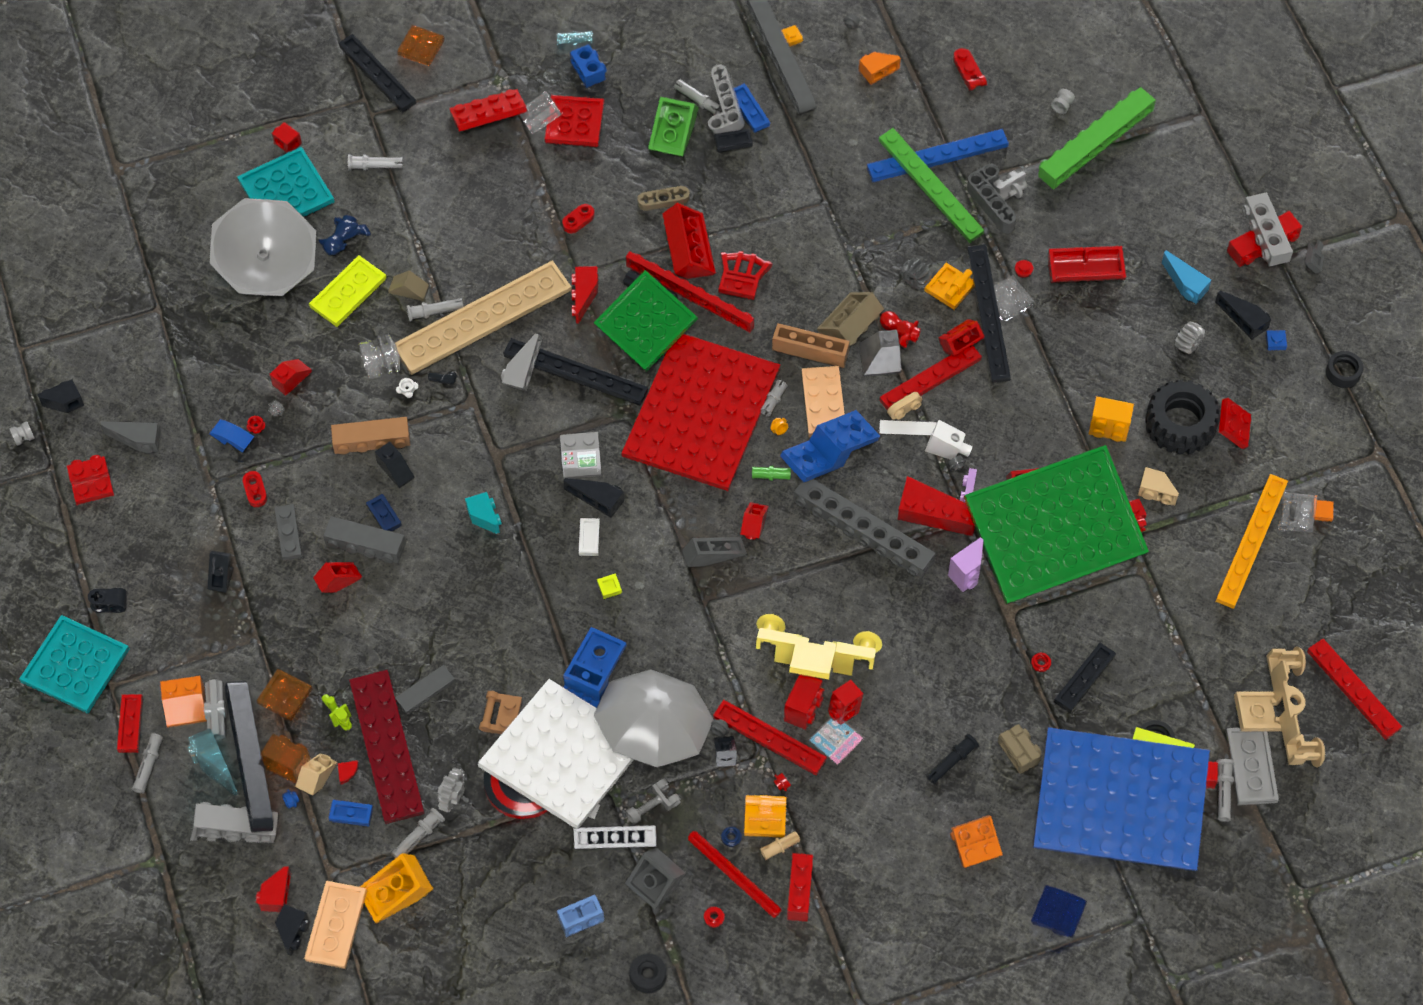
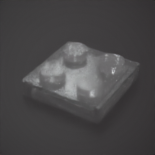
(1011, 298)

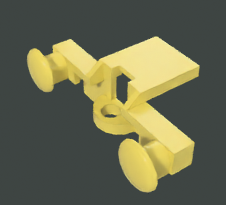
(813, 658)

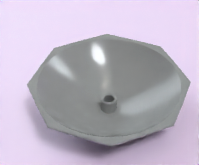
(263, 247)
(653, 718)

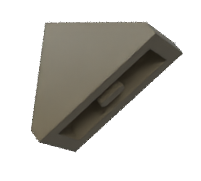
(409, 286)

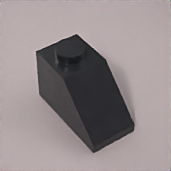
(394, 464)

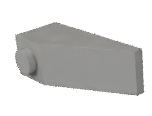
(520, 368)

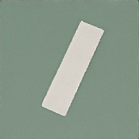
(906, 427)

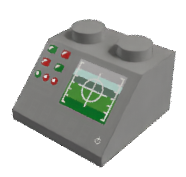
(580, 455)

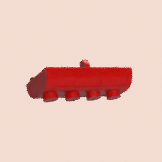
(1086, 264)

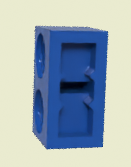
(587, 65)

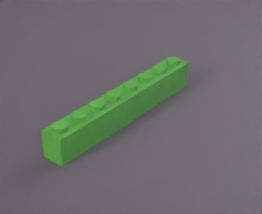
(1096, 138)

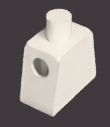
(947, 442)

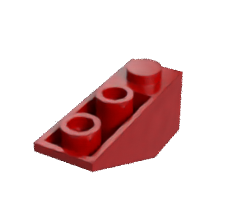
(585, 290)

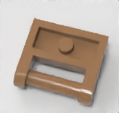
(508, 711)

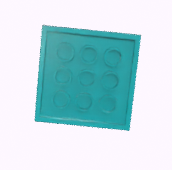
(288, 179)
(74, 664)

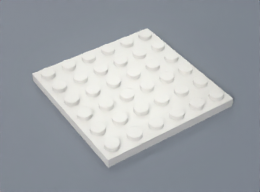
(556, 755)

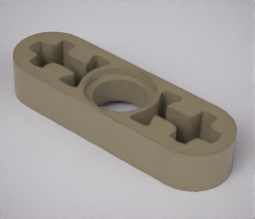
(651, 205)

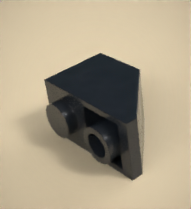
(62, 397)
(291, 925)

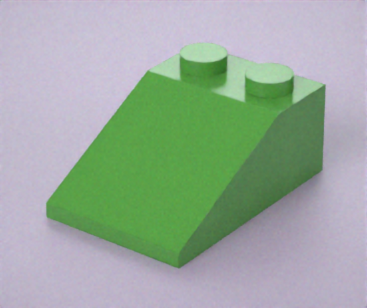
(673, 126)

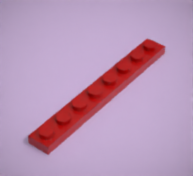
(691, 292)

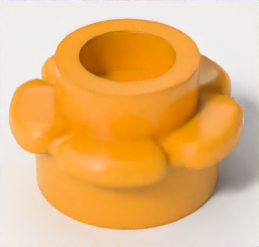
(779, 426)

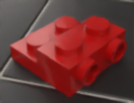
(90, 479)

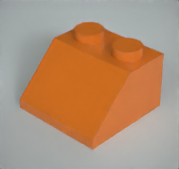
(183, 701)

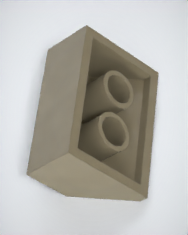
(852, 316)

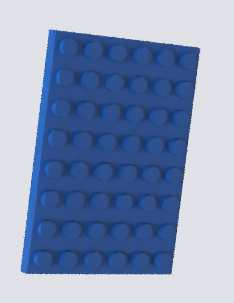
(1121, 799)

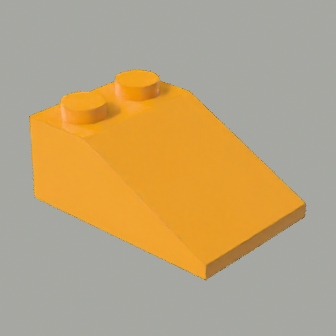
(395, 887)

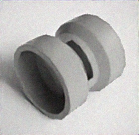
(1063, 100)
(21, 433)

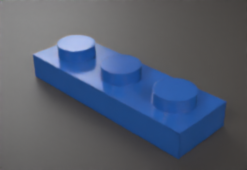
(750, 109)

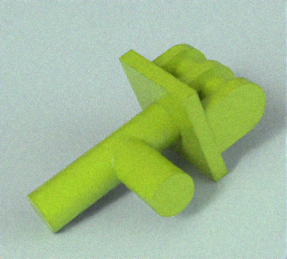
(339, 715)

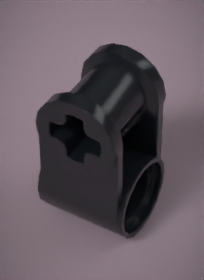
(108, 601)

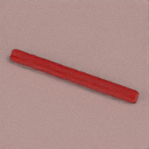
(734, 874)

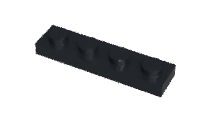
(1085, 677)

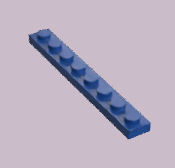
(942, 154)

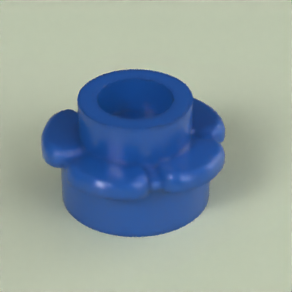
(290, 799)

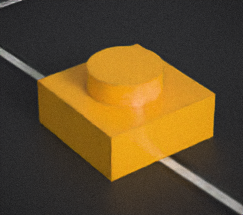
(792, 35)

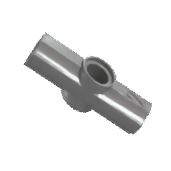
(215, 708)

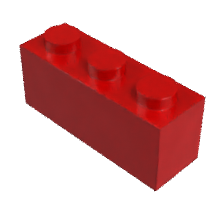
(800, 887)

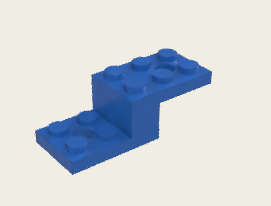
(830, 446)
(589, 673)

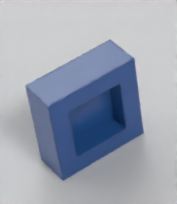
(1276, 340)

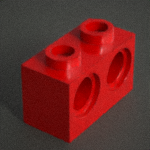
(845, 702)

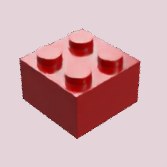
(803, 701)

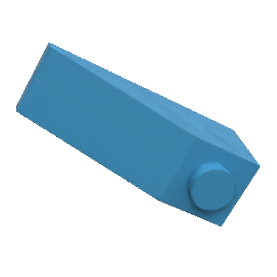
(1188, 280)

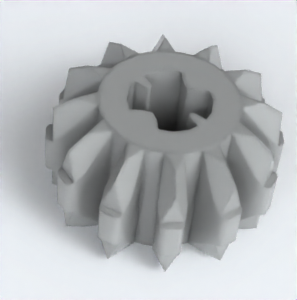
(1189, 337)

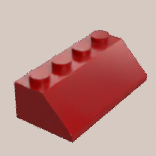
(688, 242)

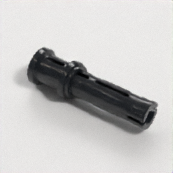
(958, 753)

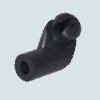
(448, 378)

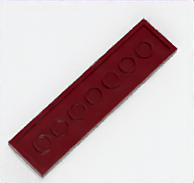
(386, 747)

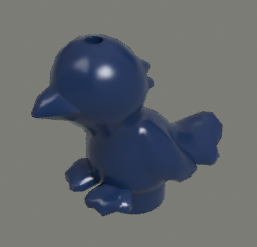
(345, 229)

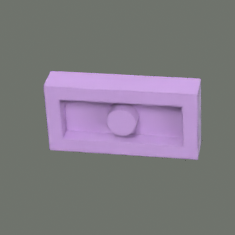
(968, 482)

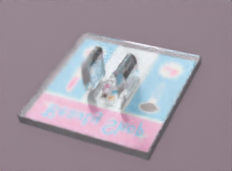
(836, 740)

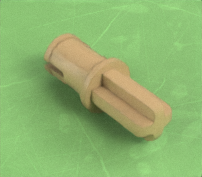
(779, 845)

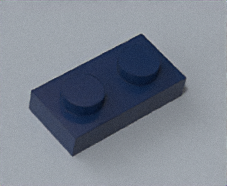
(383, 513)

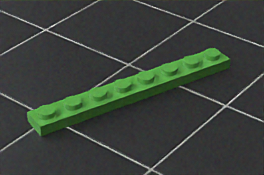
(931, 185)

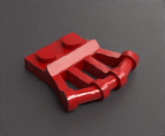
(740, 283)

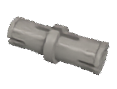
(773, 398)

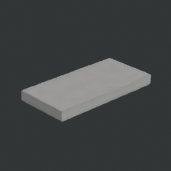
(1252, 767)

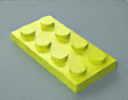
(347, 291)

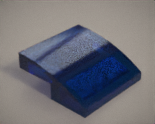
(1059, 911)

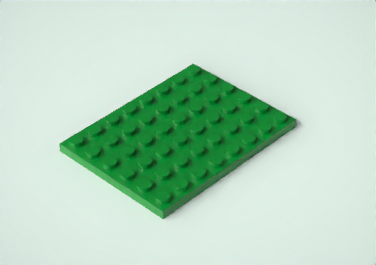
(1056, 524)

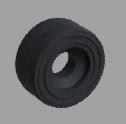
(643, 962)

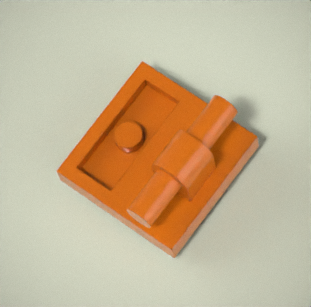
(976, 841)

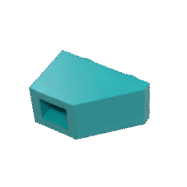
(481, 512)

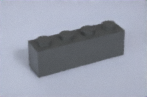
(364, 540)

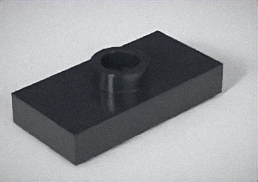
(733, 140)

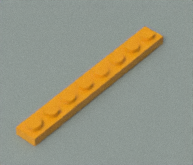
(1251, 541)

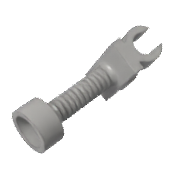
(634, 815)

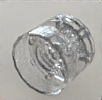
(379, 356)

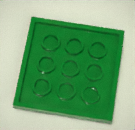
(645, 320)

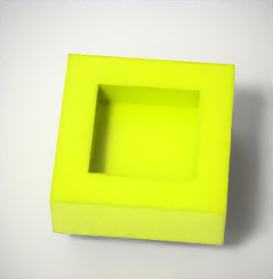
(609, 586)

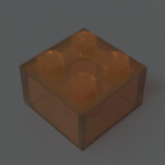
(284, 757)

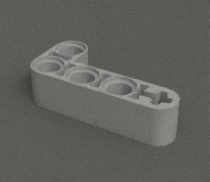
(726, 98)

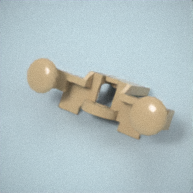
(1257, 711)

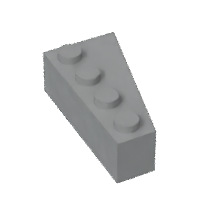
(227, 823)

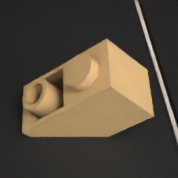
(1158, 487)
(315, 773)

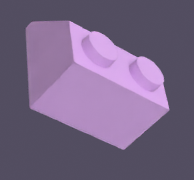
(966, 565)

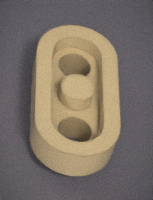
(908, 403)

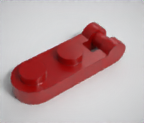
(968, 69)

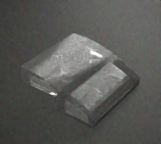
(540, 112)

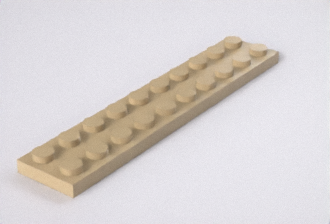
(482, 317)

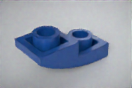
(230, 433)

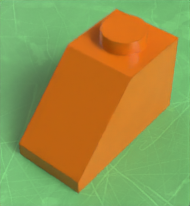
(878, 65)

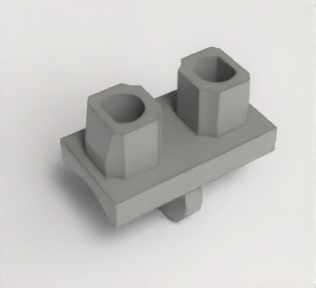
(1012, 186)

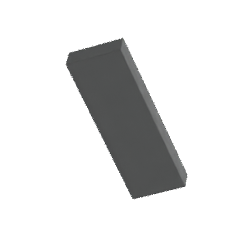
(425, 689)

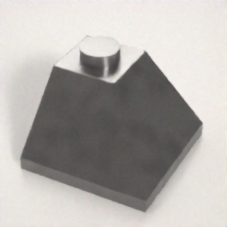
(881, 354)

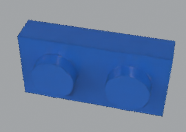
(350, 813)

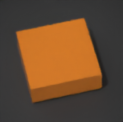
(1324, 511)

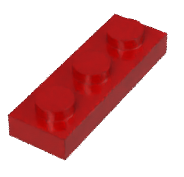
(129, 723)

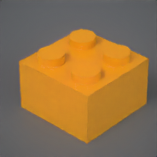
(1111, 419)

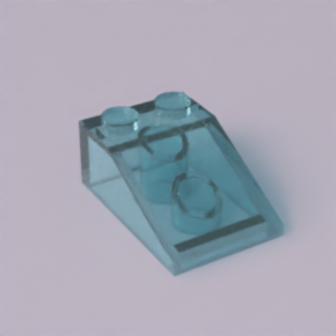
(207, 754)

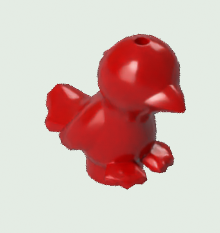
(906, 330)

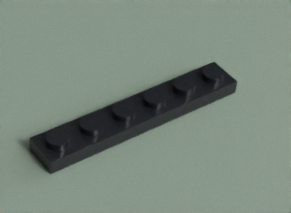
(377, 73)

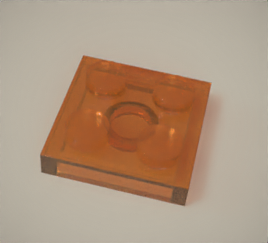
(420, 45)
(284, 694)

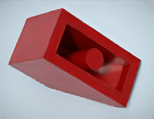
(289, 375)
(754, 520)
(336, 576)
(274, 891)

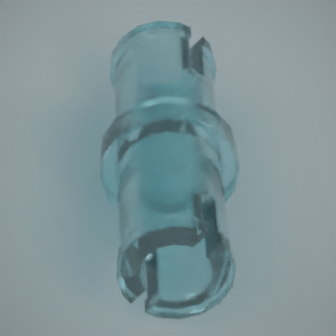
(575, 37)

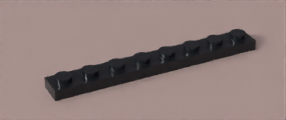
(989, 313)
(583, 374)

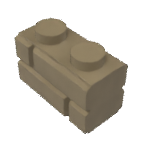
(1019, 748)

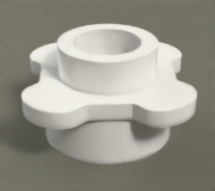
(406, 382)

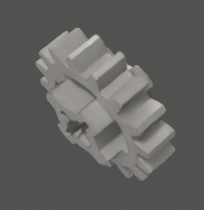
(451, 790)

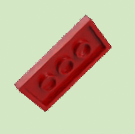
(488, 109)

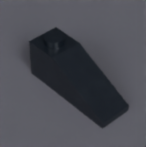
(1245, 314)
(597, 494)

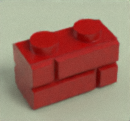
(961, 337)

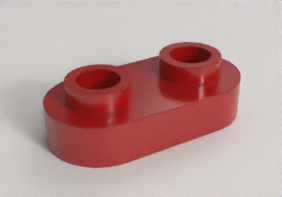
(579, 217)
(255, 490)

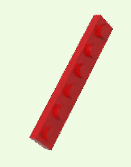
(932, 376)
(1354, 689)
(770, 737)

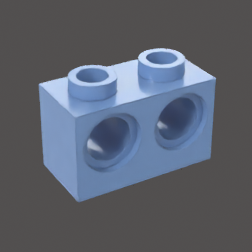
(580, 915)

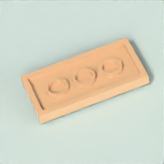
(822, 395)
(335, 924)

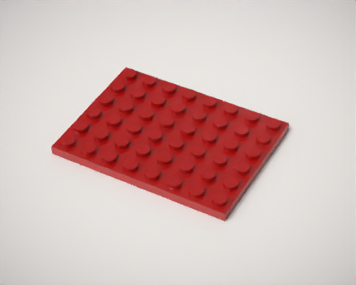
(701, 411)

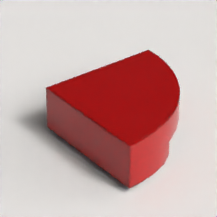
(347, 771)

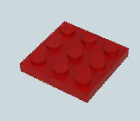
(578, 123)

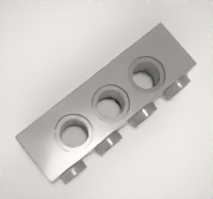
(1261, 217)

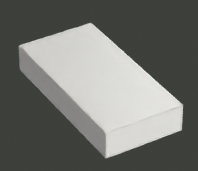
(589, 537)

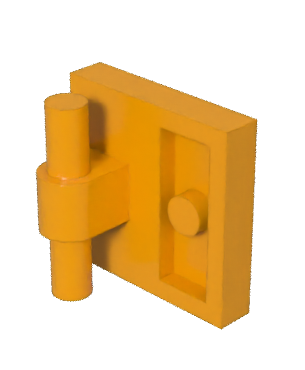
(950, 285)
(765, 816)

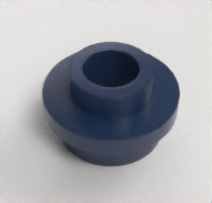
(731, 831)

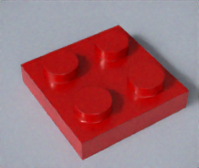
(1235, 423)

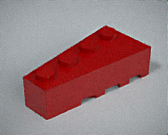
(934, 508)

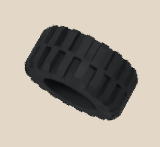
(1185, 396)

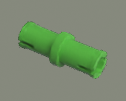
(771, 473)

